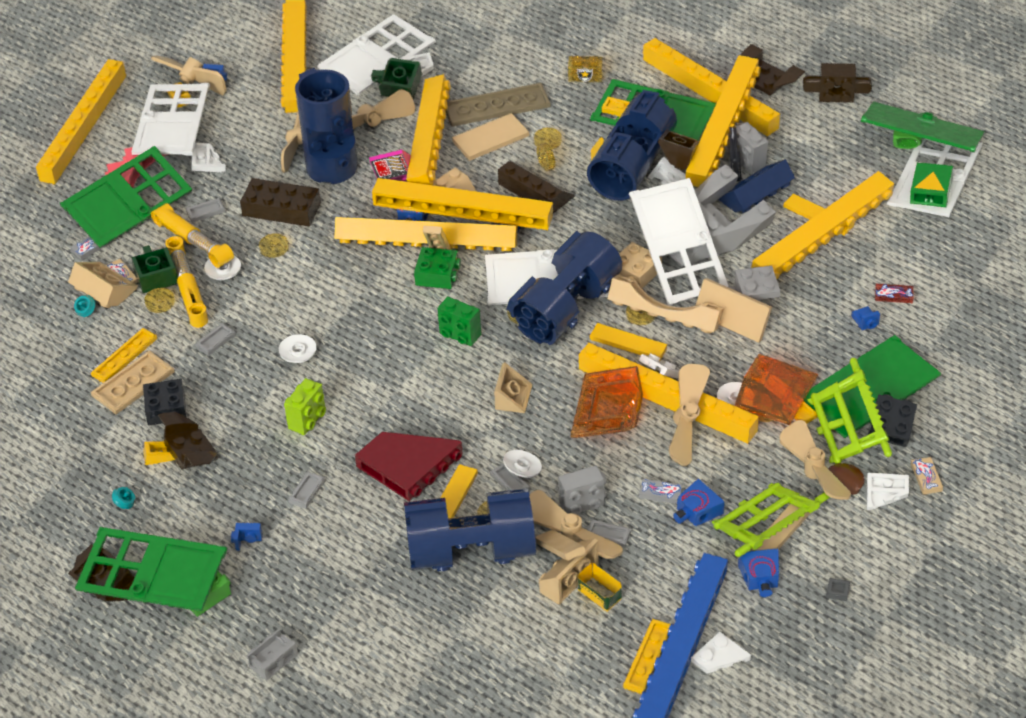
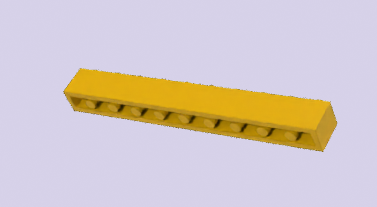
(292, 51)
(706, 84)
(725, 115)
(81, 122)
(429, 131)
(462, 203)
(826, 224)
(411, 232)
(665, 392)

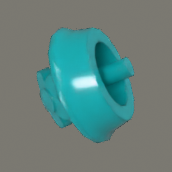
(84, 305)
(123, 497)

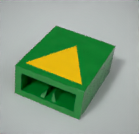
(931, 184)

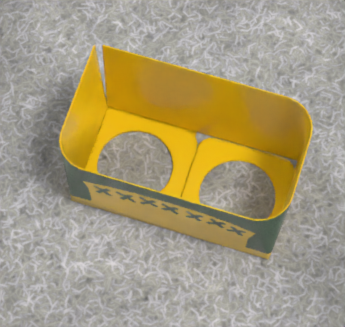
(603, 578)

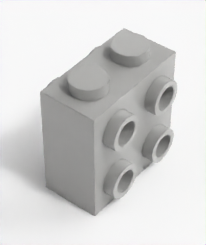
(752, 147)
(582, 490)

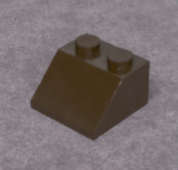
(678, 148)

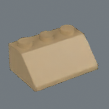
(101, 283)
(563, 576)

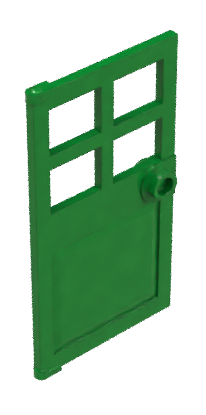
(690, 112)
(113, 207)
(169, 575)

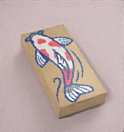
(123, 270)
(926, 475)

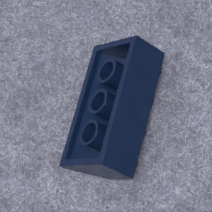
(758, 186)

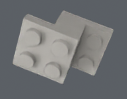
(757, 283)

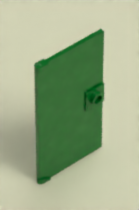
(923, 126)
(888, 370)

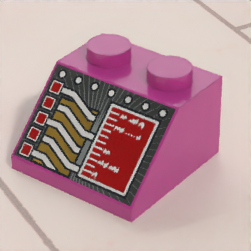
(391, 165)

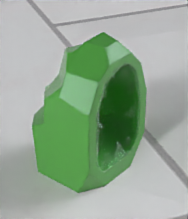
(905, 141)

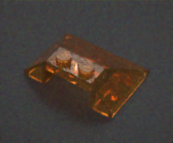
(774, 389)
(608, 402)

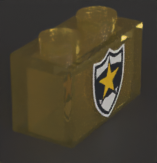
(585, 69)

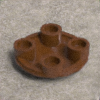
(849, 476)

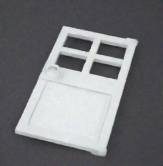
(363, 55)
(172, 130)
(901, 193)
(673, 224)
(511, 271)

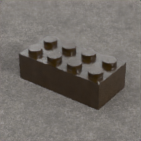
(280, 202)

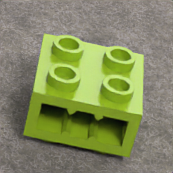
(305, 406)

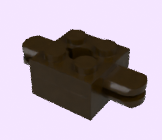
(837, 75)

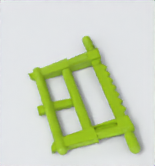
(857, 445)
(753, 541)

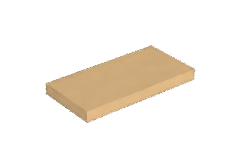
(490, 136)
(740, 311)
(128, 383)

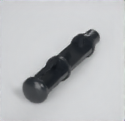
(734, 154)

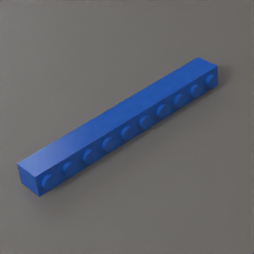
(683, 638)

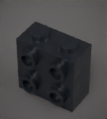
(163, 398)
(897, 418)

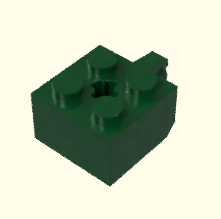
(398, 75)
(154, 269)

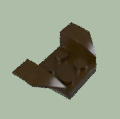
(771, 77)
(186, 441)
(100, 574)

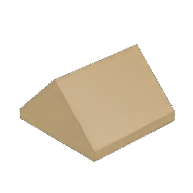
(511, 390)

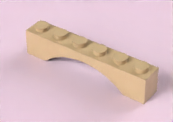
(628, 292)

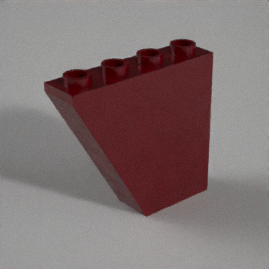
(407, 461)

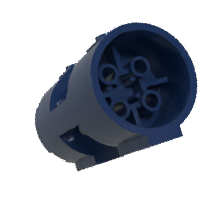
(326, 125)
(631, 146)
(548, 306)
(506, 526)

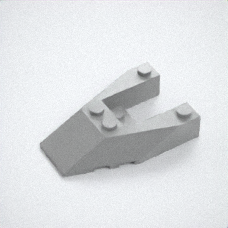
(725, 235)

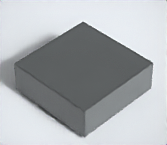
(838, 589)

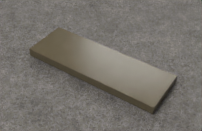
(497, 104)

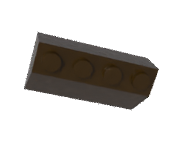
(531, 185)

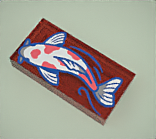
(894, 293)

